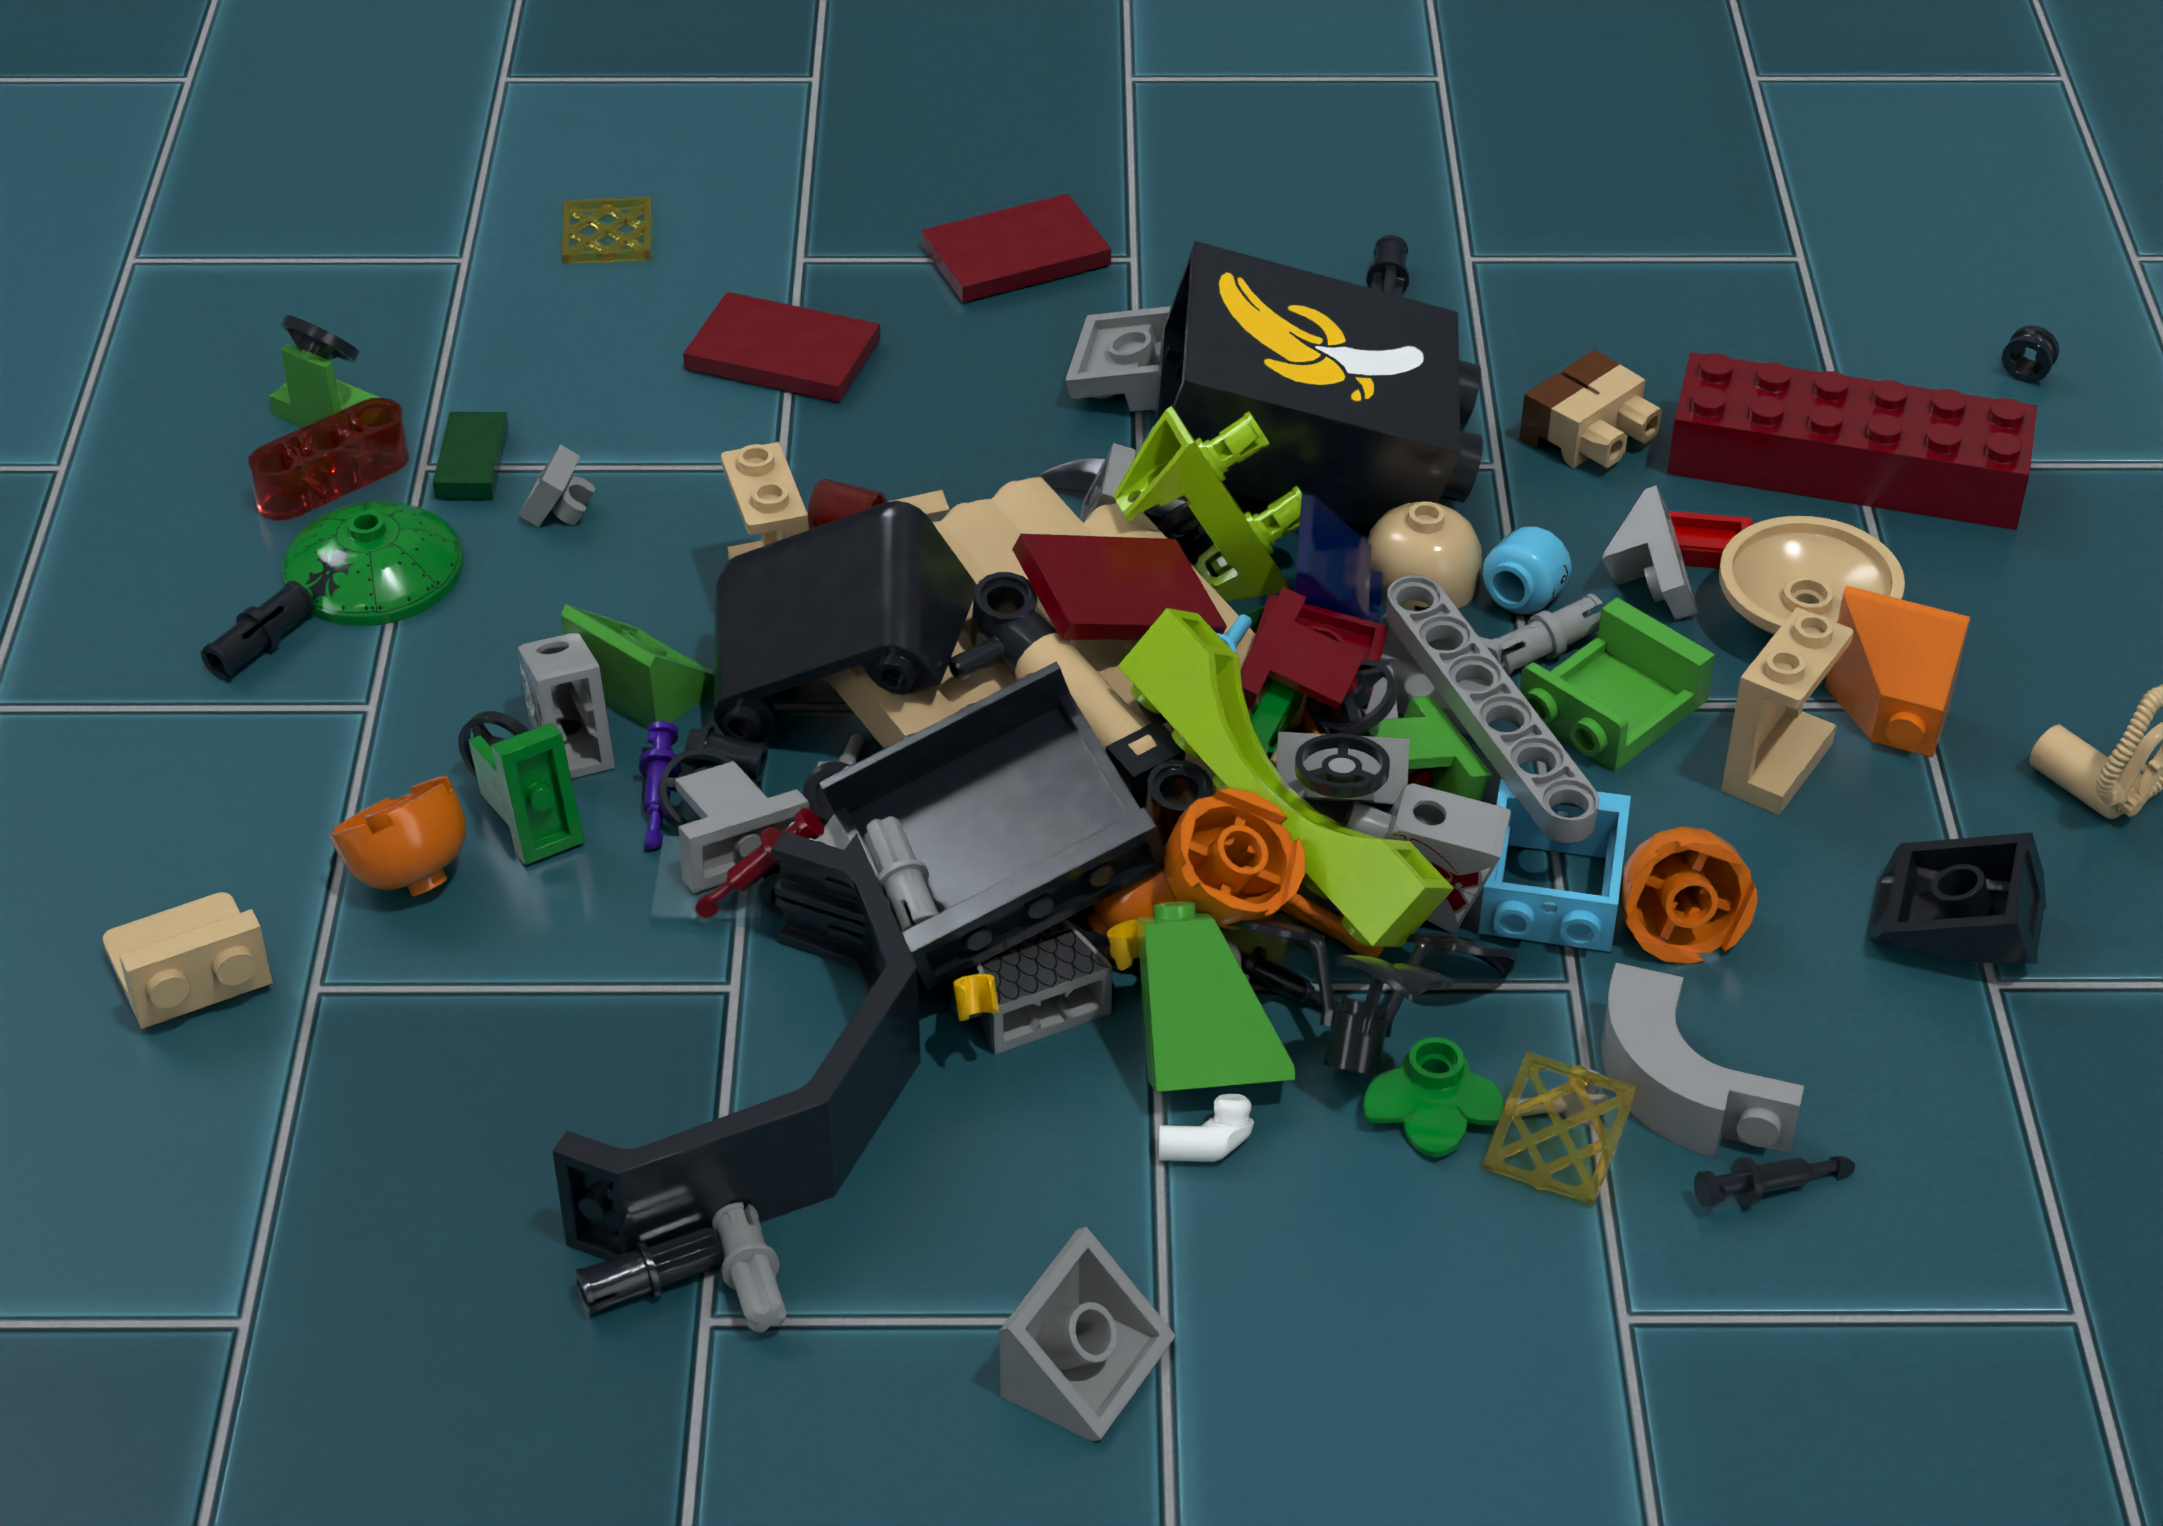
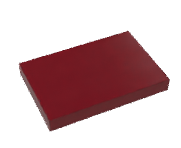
(1016, 247)
(782, 346)
(1111, 584)

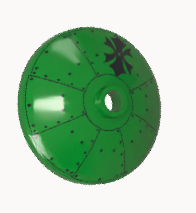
(375, 562)

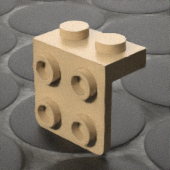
(188, 957)

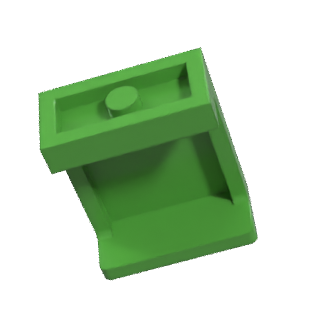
(1621, 686)

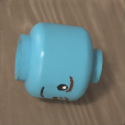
(1527, 570)

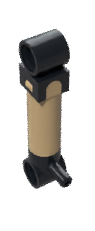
(1015, 631)

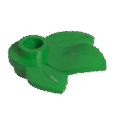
(1433, 1097)

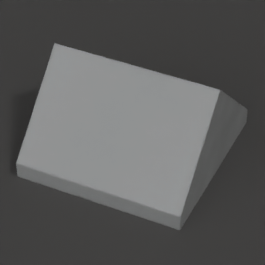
(1080, 1341)

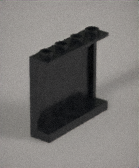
(1007, 815)

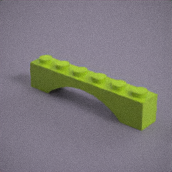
(1197, 687)

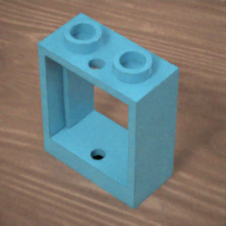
(1556, 914)

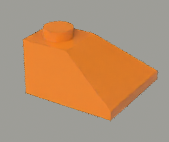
(1898, 668)

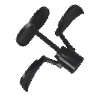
(1361, 1026)

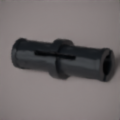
(246, 637)

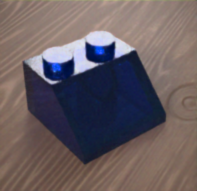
(1335, 564)

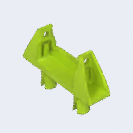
(1196, 470)

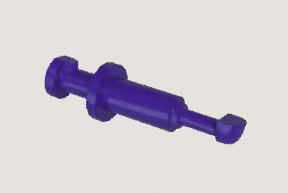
(651, 765)

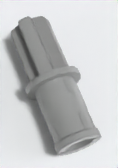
(899, 872)
(749, 1265)

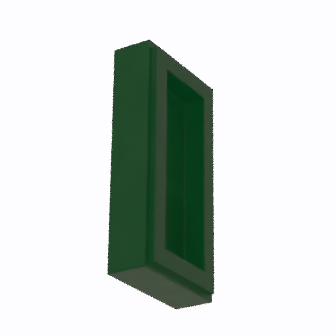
(471, 455)

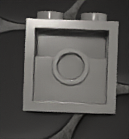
(1119, 357)

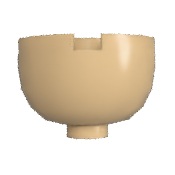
(1428, 543)

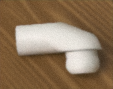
(1212, 1139)

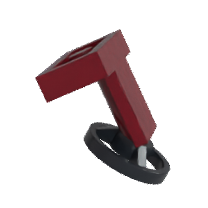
(1316, 668)

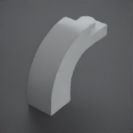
(1676, 1087)

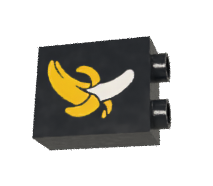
(1339, 377)

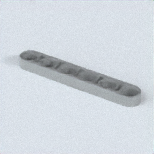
(1499, 701)

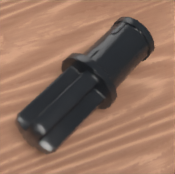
(1389, 269)
(647, 1269)

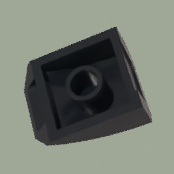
(1963, 899)

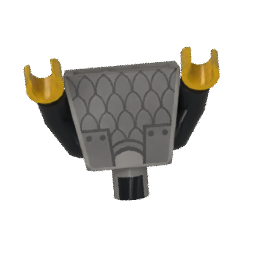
(1044, 983)

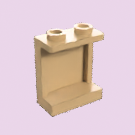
(764, 494)
(1771, 737)

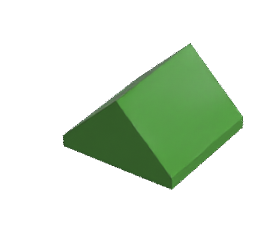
(639, 671)

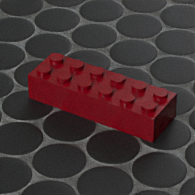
(1853, 440)

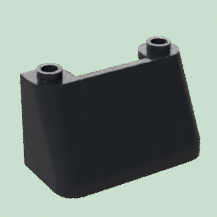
(832, 598)

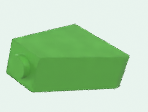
(1200, 1008)

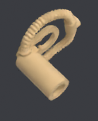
(2105, 780)

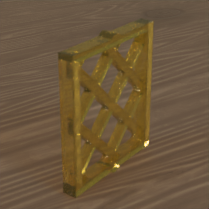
(611, 252)
(1541, 1177)

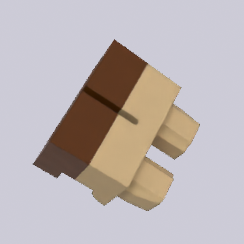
(1589, 411)

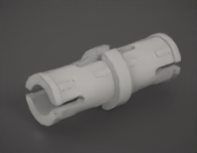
(1549, 633)

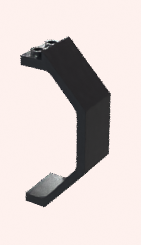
(795, 1144)

